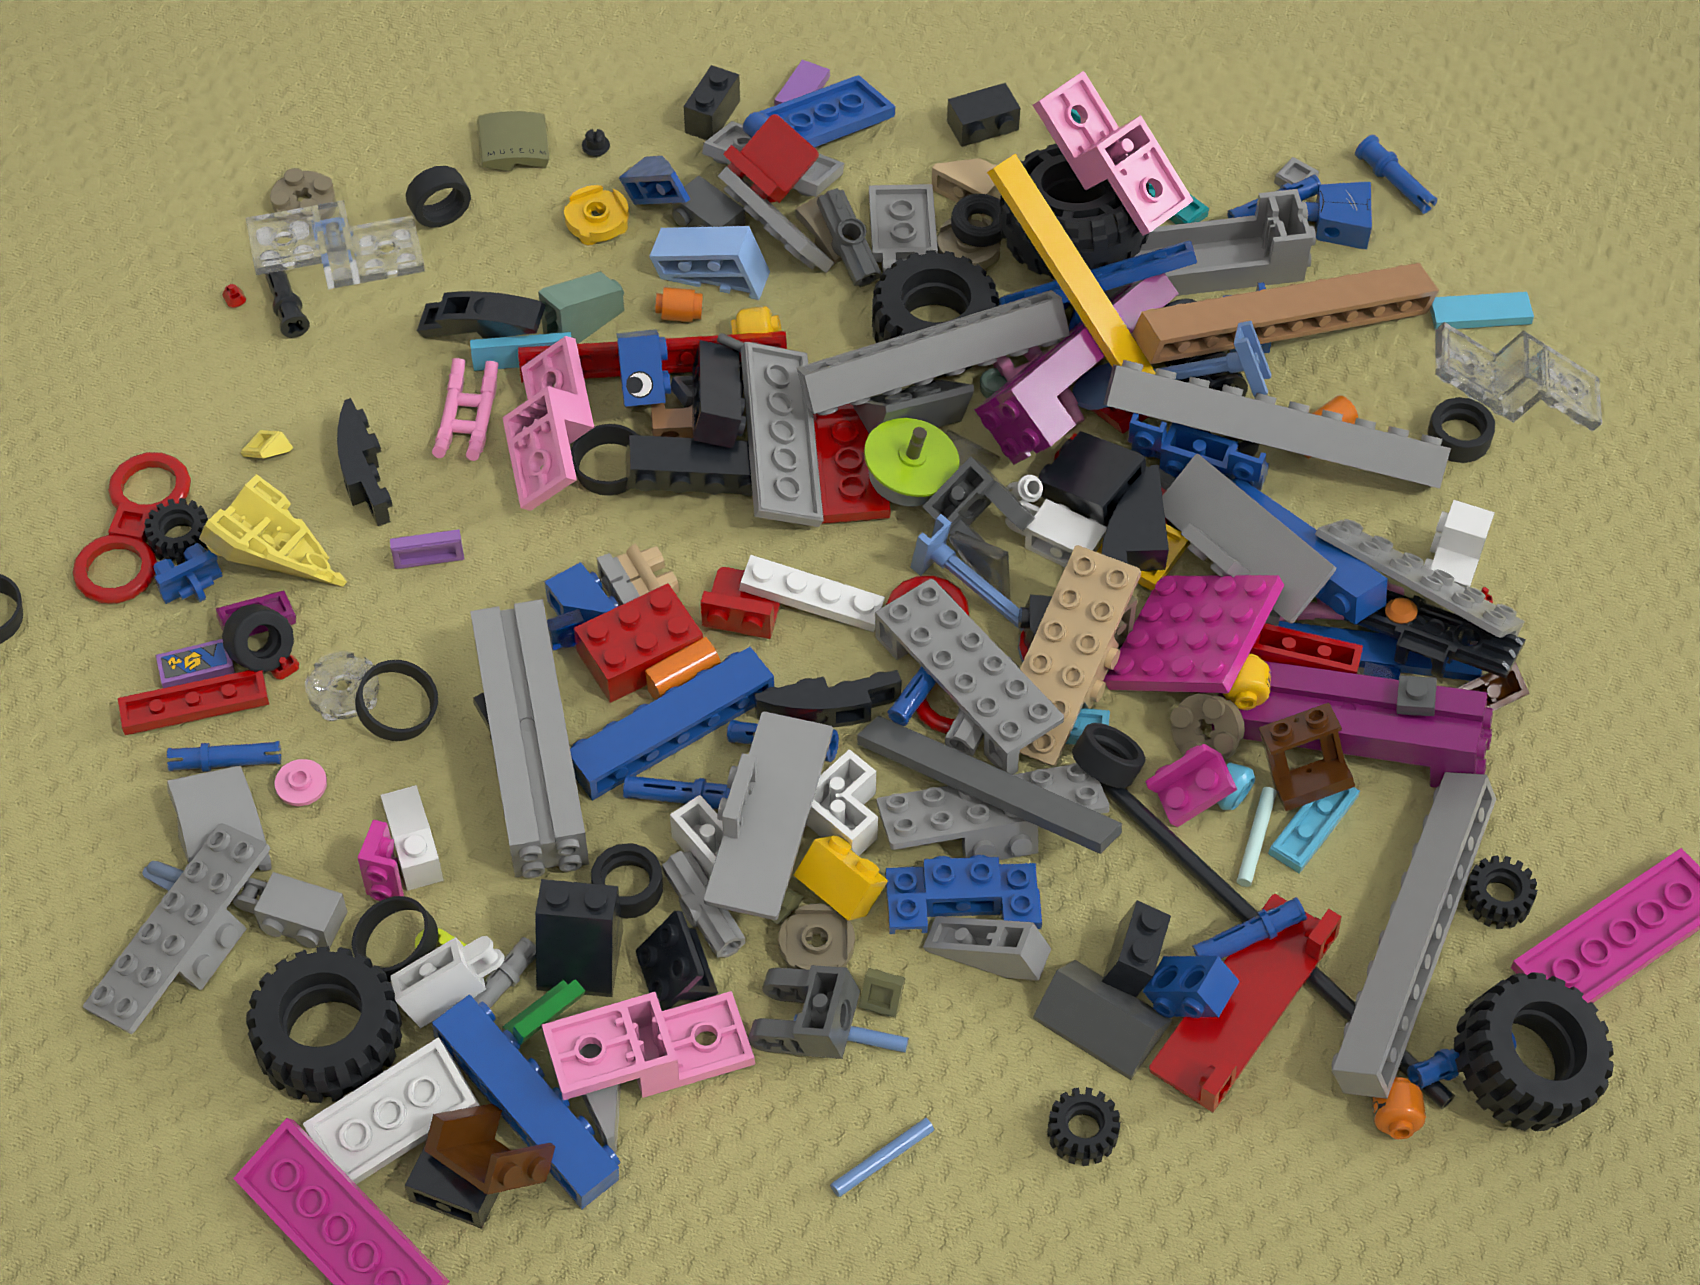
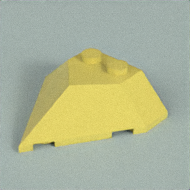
(265, 535)

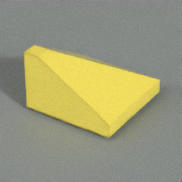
(267, 444)

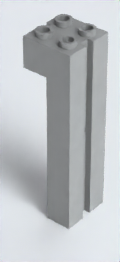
(1241, 250)
(529, 739)

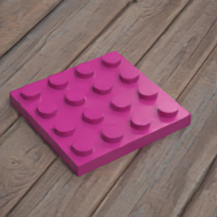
(1194, 633)

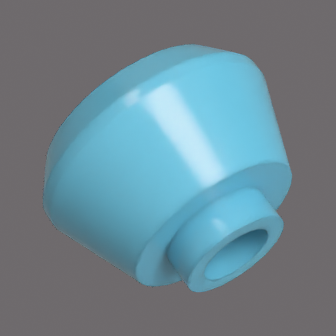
(1244, 780)

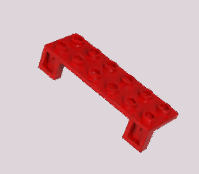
(1211, 1052)

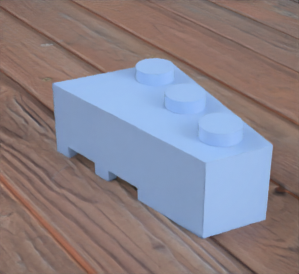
(711, 256)

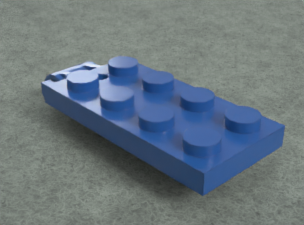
(829, 111)

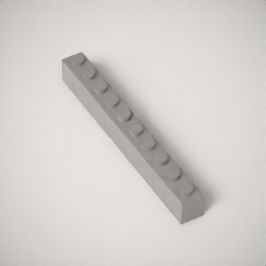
(1275, 425)
(1413, 936)

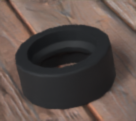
(427, 184)
(1471, 412)
(1108, 755)
(637, 856)

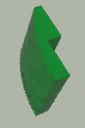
(544, 1010)

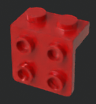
(773, 159)
(737, 610)

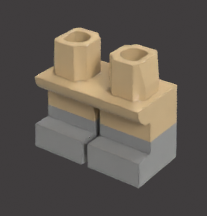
(632, 573)

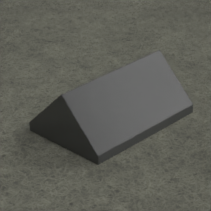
(935, 403)
(1100, 1018)

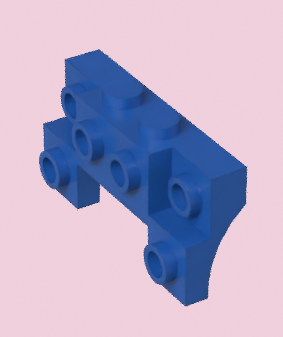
(1183, 443)
(961, 889)

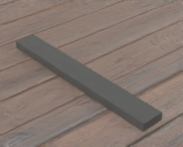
(990, 784)

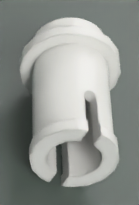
(1027, 488)

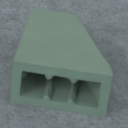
(581, 305)

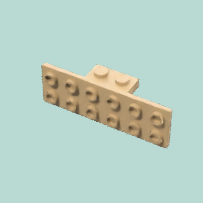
(1077, 641)

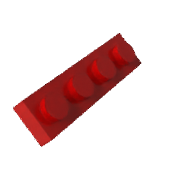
(192, 701)

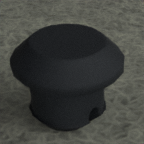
(595, 143)

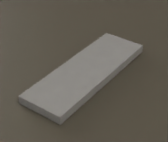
(780, 436)

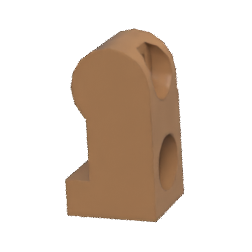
(671, 422)

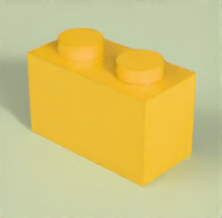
(841, 877)

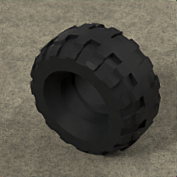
(1090, 217)

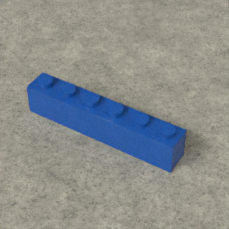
(1354, 587)
(669, 723)
(526, 1099)

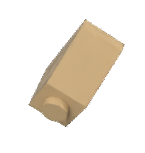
(963, 178)

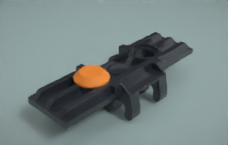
(1441, 636)

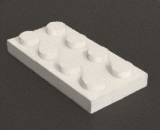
(390, 1111)

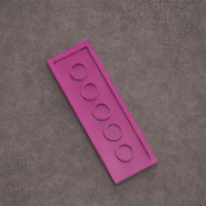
(1622, 930)
(330, 1214)

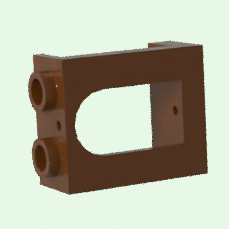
(1314, 779)

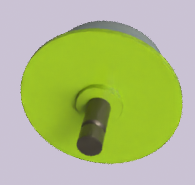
(909, 460)

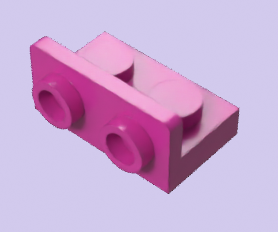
(1192, 784)
(379, 864)

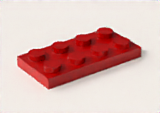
(843, 470)

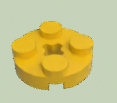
(596, 228)

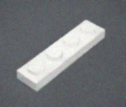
(811, 593)

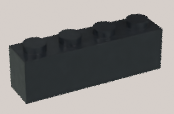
(717, 395)
(687, 466)

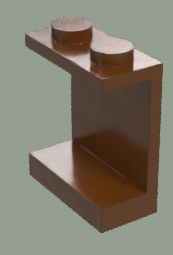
(468, 1146)

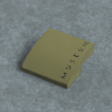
(512, 139)

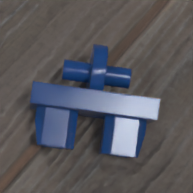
(189, 577)

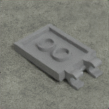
(901, 221)

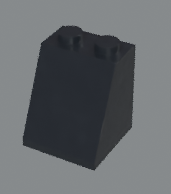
(1091, 476)
(578, 936)

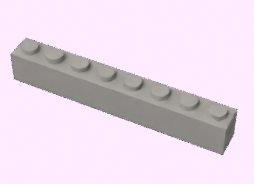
(933, 352)

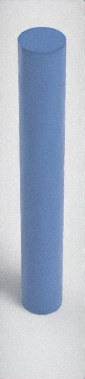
(876, 1038)
(882, 1157)

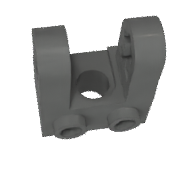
(969, 494)
(826, 1017)

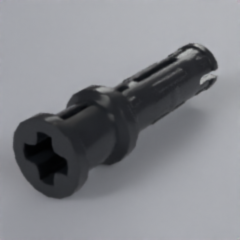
(287, 305)

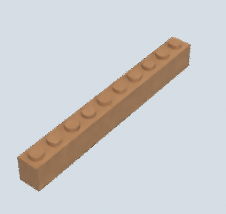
(1285, 312)

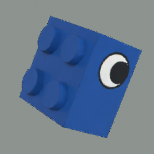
(642, 367)

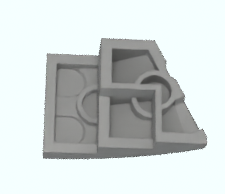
(213, 799)

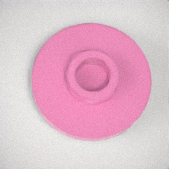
(300, 782)

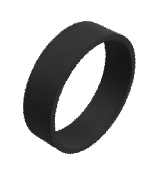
(406, 668)
(379, 912)

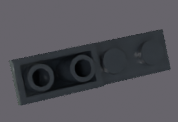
(481, 312)
(359, 462)
(835, 706)

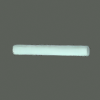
(1256, 837)

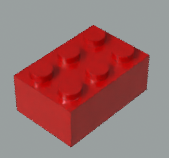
(634, 638)

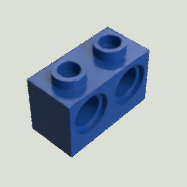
(1191, 986)

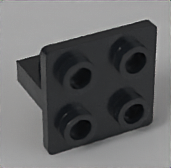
(675, 963)

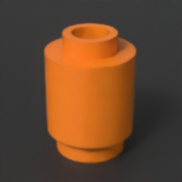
(679, 304)

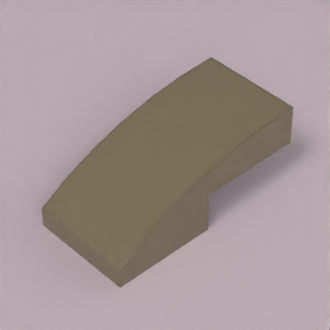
(812, 219)

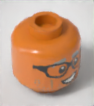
(1402, 1110)

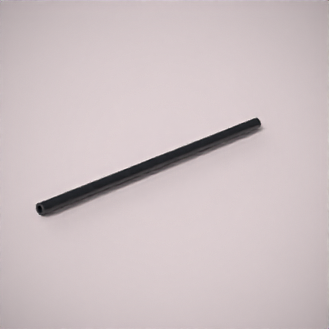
(1244, 911)

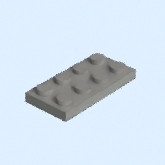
(813, 182)
(775, 222)

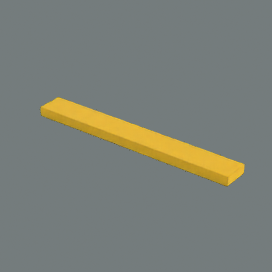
(1066, 264)

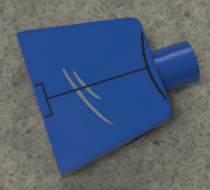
(1342, 214)

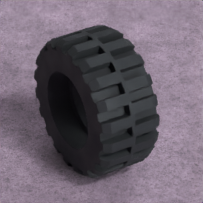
(925, 282)
(314, 981)
(1567, 1028)

